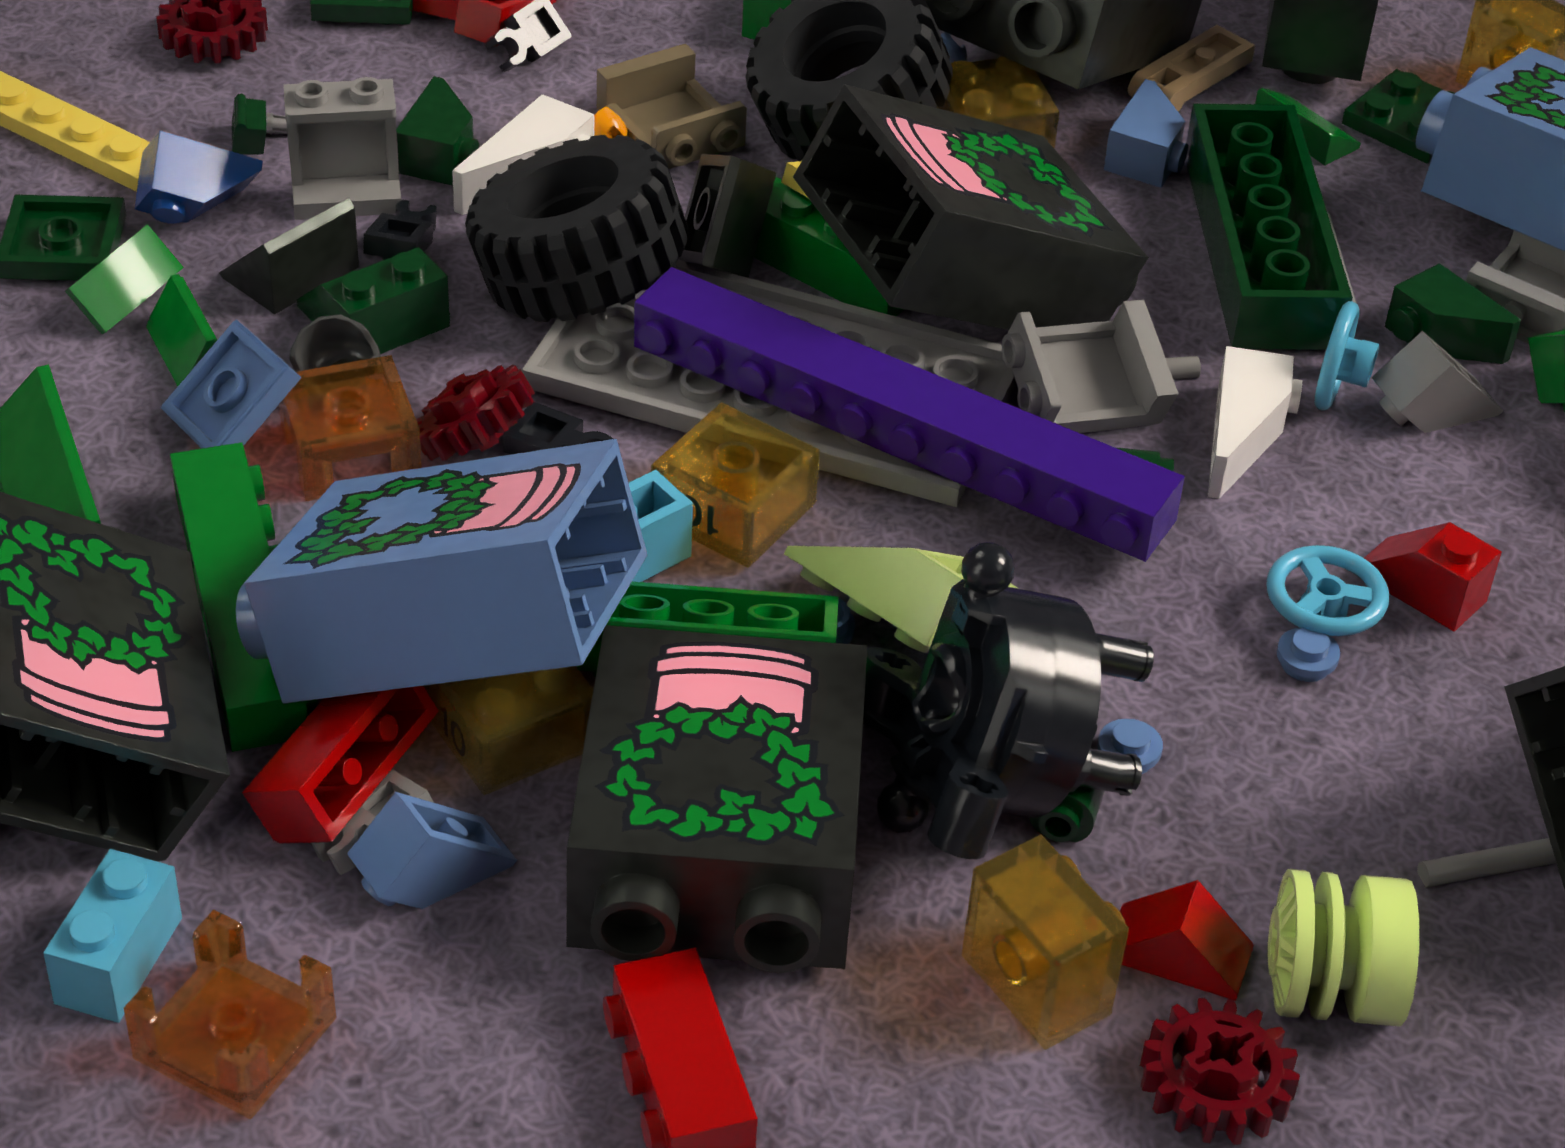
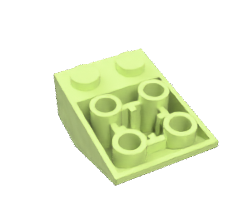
(886, 583)

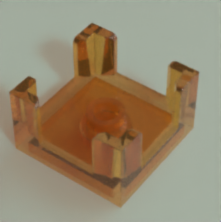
(346, 416)
(232, 1023)

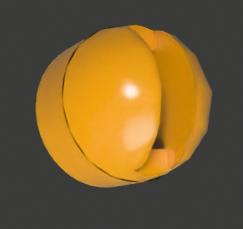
(608, 123)

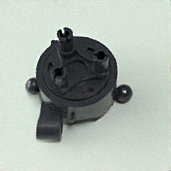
(997, 709)

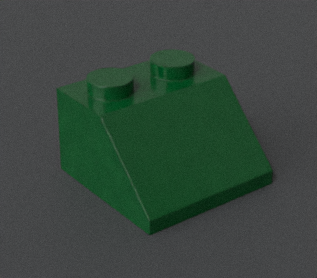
(391, 299)

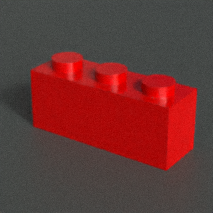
(336, 762)
(679, 1055)

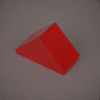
(1186, 940)

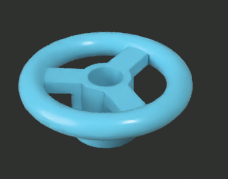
(1344, 358)
(1327, 597)

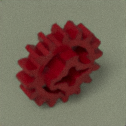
(212, 27)
(473, 412)
(1219, 1071)

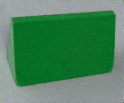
(1323, 138)
(179, 329)

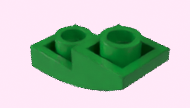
(124, 279)

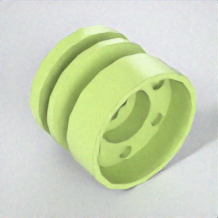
(1354, 947)

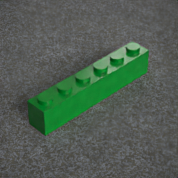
(226, 545)

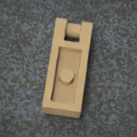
(1196, 65)

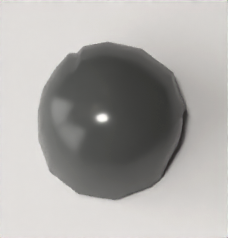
(331, 342)

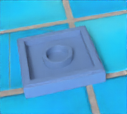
(230, 390)

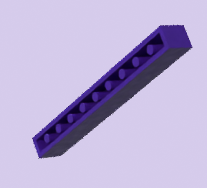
(910, 413)

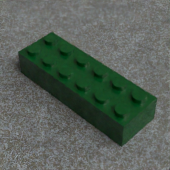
(1265, 226)

